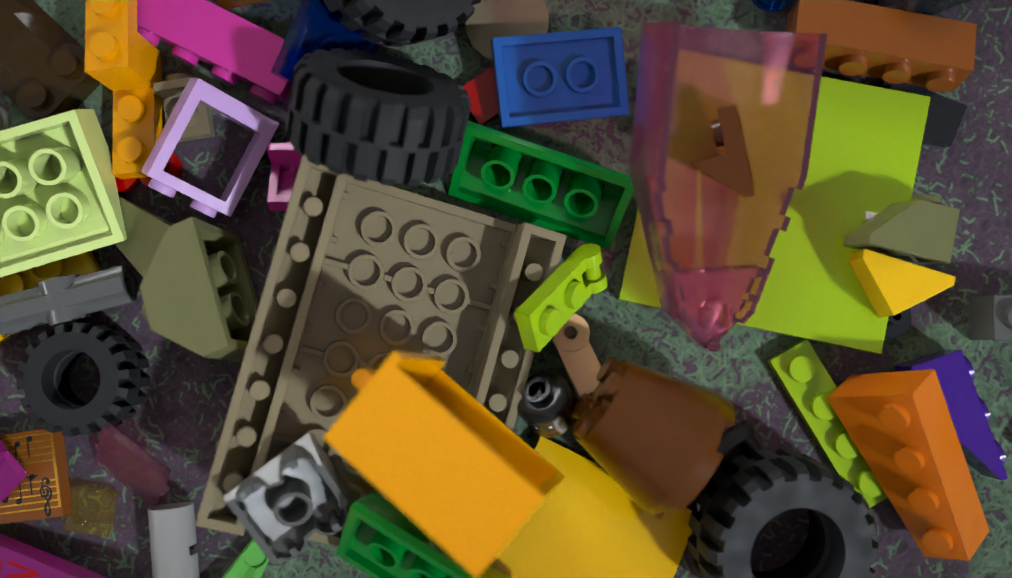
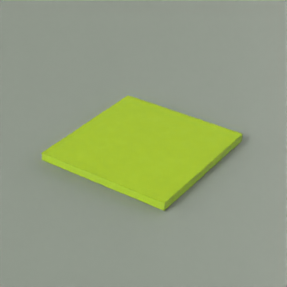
(859, 162)

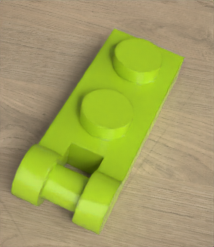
(560, 296)

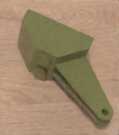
(192, 282)

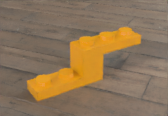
(128, 67)

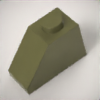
(910, 231)

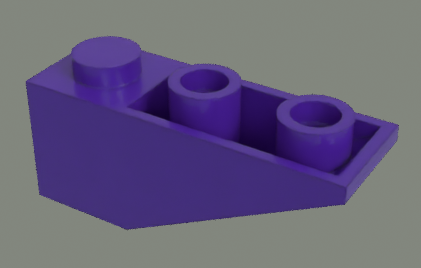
(966, 409)

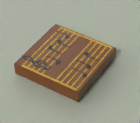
(47, 486)

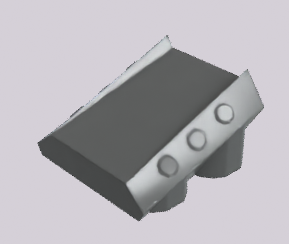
(291, 500)

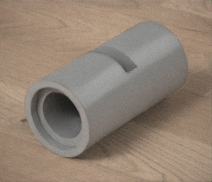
(171, 534)

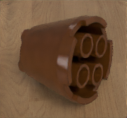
(653, 433)

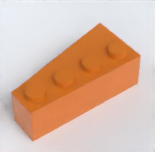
(916, 457)

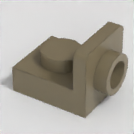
(201, 122)

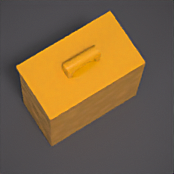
(442, 457)

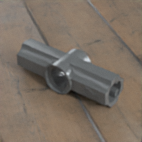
(67, 299)

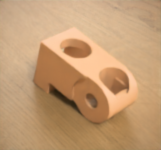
(577, 354)

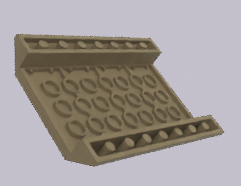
(349, 285)

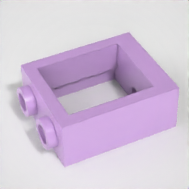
(201, 92)

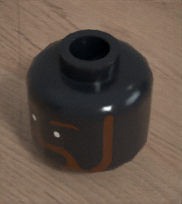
(547, 405)

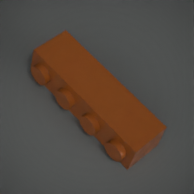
(889, 42)

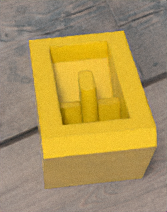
(894, 283)

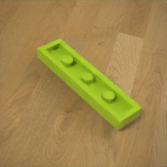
(808, 387)

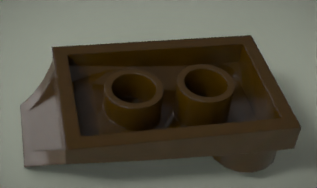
(40, 61)

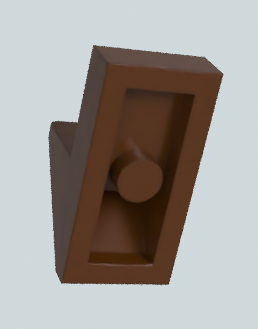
(733, 167)

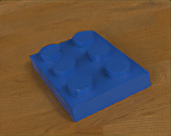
(560, 77)

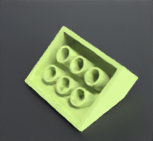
(56, 191)

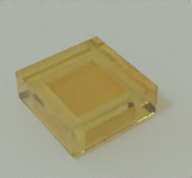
(92, 510)

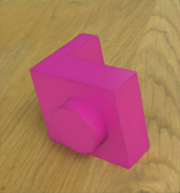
(284, 170)

